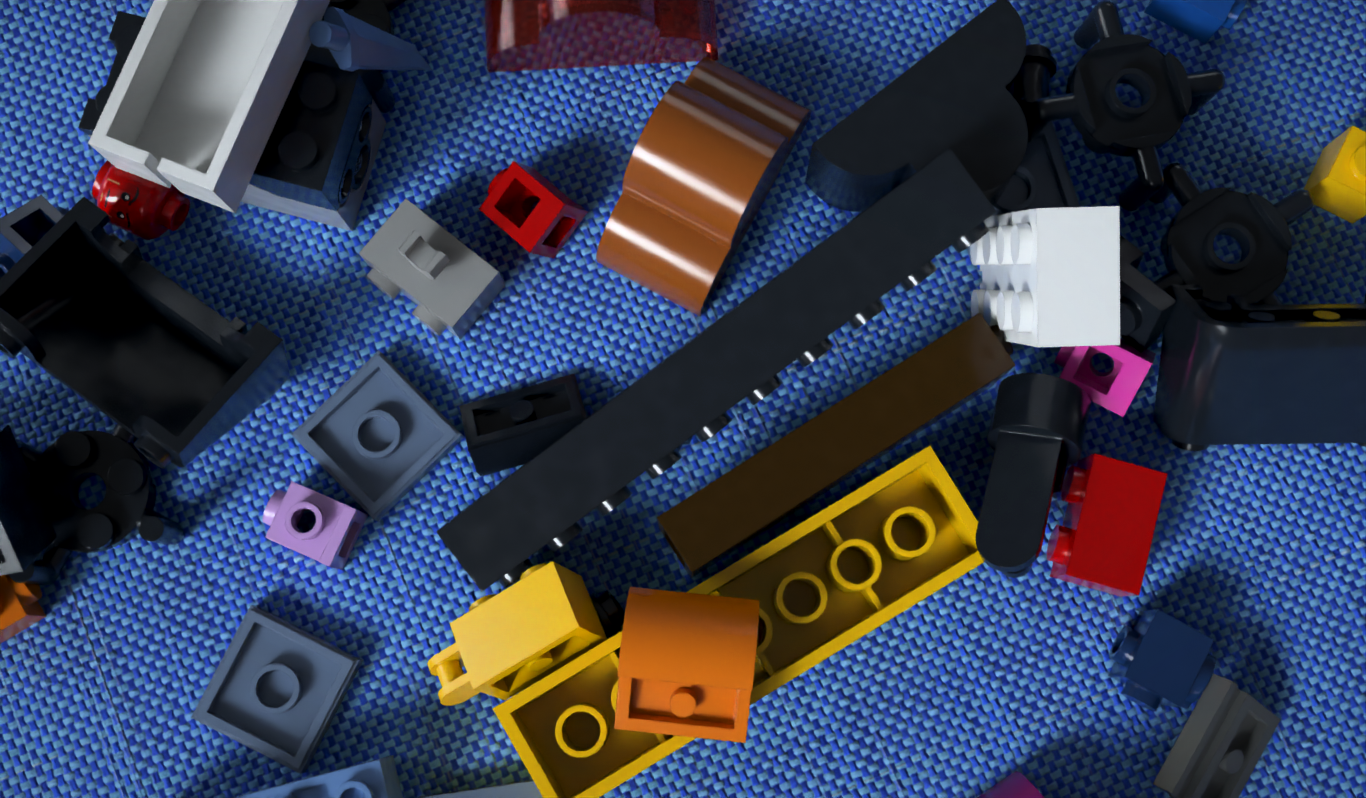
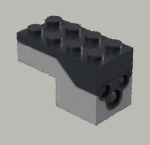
(317, 150)

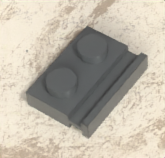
(1217, 744)

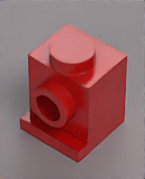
(510, 205)

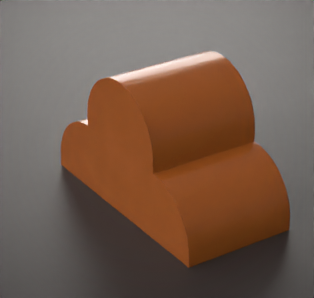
(698, 182)

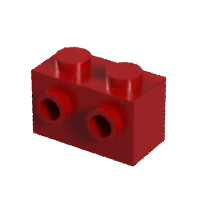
(1106, 524)

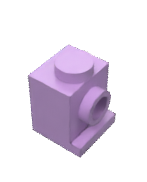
(334, 530)

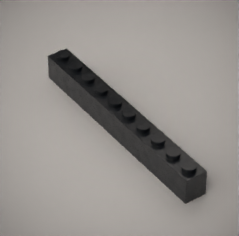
(718, 369)

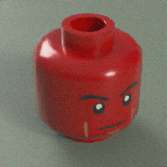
(138, 203)

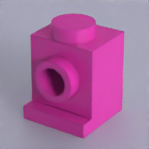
(1110, 389)

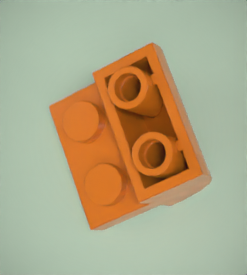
(687, 664)

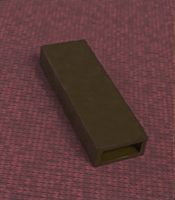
(836, 444)

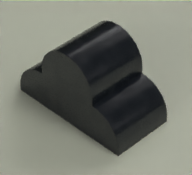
(942, 102)

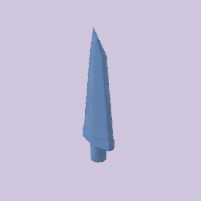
(363, 46)

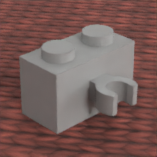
(431, 270)

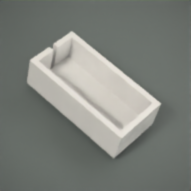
(205, 92)
(1051, 276)

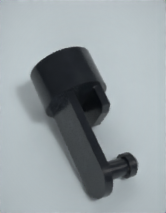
(1035, 436)

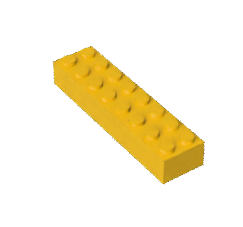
(815, 596)

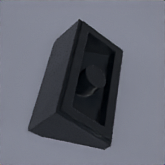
(520, 423)

